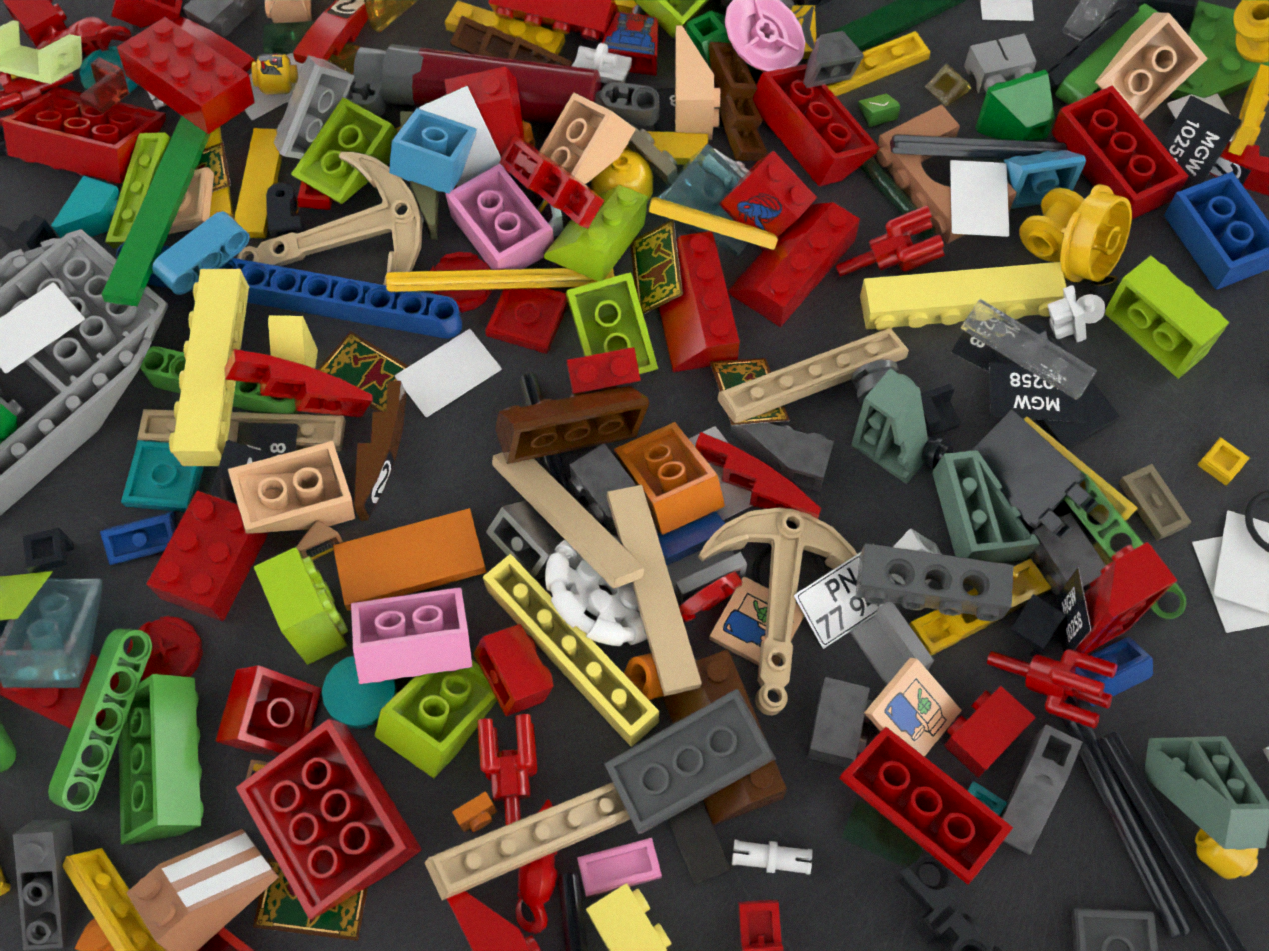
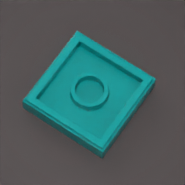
(159, 479)

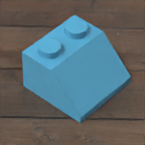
(431, 150)
(1040, 173)

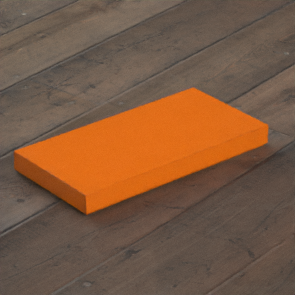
(409, 558)

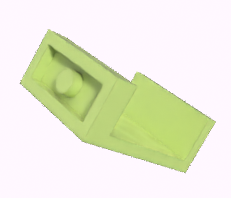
(40, 65)

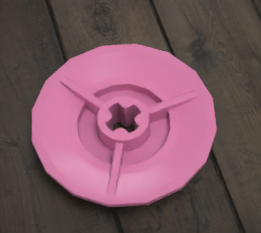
(765, 34)

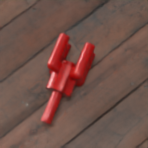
(22, 91)
(897, 245)
(1059, 681)
(508, 769)

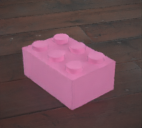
(500, 220)
(410, 635)

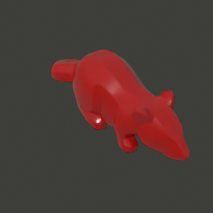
(93, 31)
(536, 887)

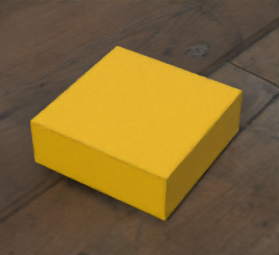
(1223, 461)

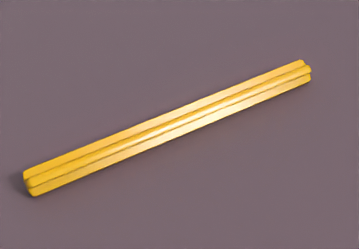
(486, 279)

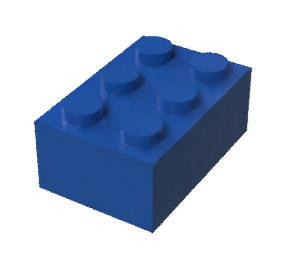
(1221, 229)

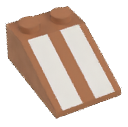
(201, 891)

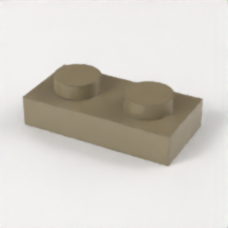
(660, 162)
(1154, 502)

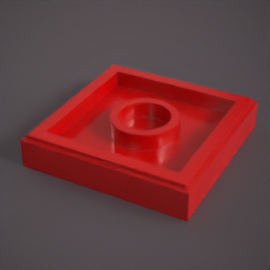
(528, 317)

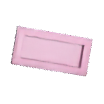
(620, 865)

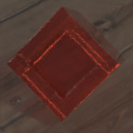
(108, 88)

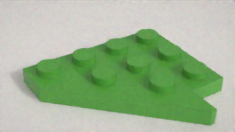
(1224, 69)

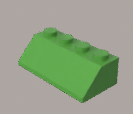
(160, 761)

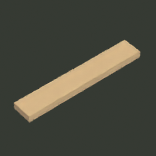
(809, 376)
(312, 429)
(571, 521)
(654, 592)
(525, 840)

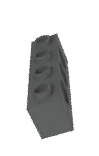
(990, 580)

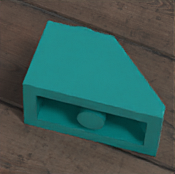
(88, 208)

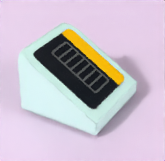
(552, 216)

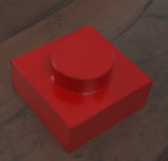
(312, 198)

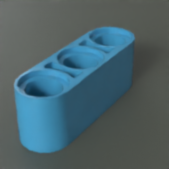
(203, 248)

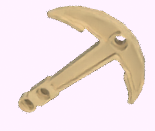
(365, 224)
(785, 565)

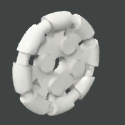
(615, 613)

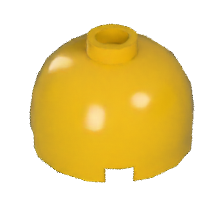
(628, 171)

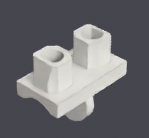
(610, 66)
(1070, 316)

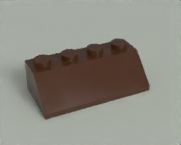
(570, 423)
(753, 790)

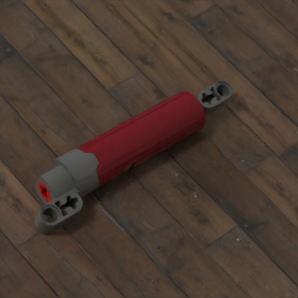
(418, 77)

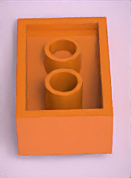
(673, 475)

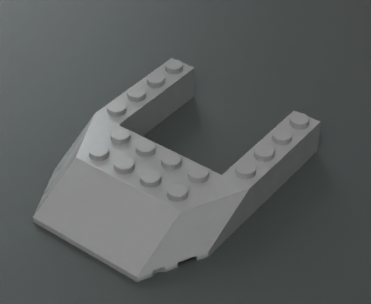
(85, 365)

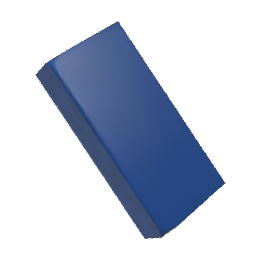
(138, 537)
(689, 537)
(1132, 662)

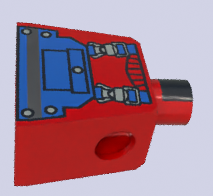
(635, 37)

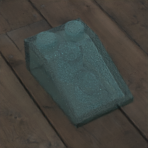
(702, 187)
(52, 636)

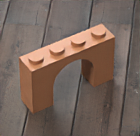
(910, 174)

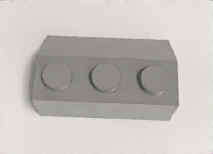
(310, 105)

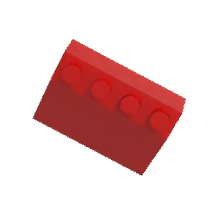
(76, 137)
(327, 818)

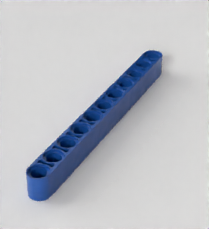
(337, 293)

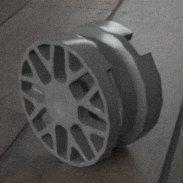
(869, 375)

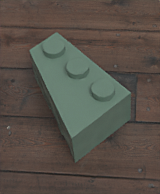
(893, 426)
(978, 513)
(1211, 788)

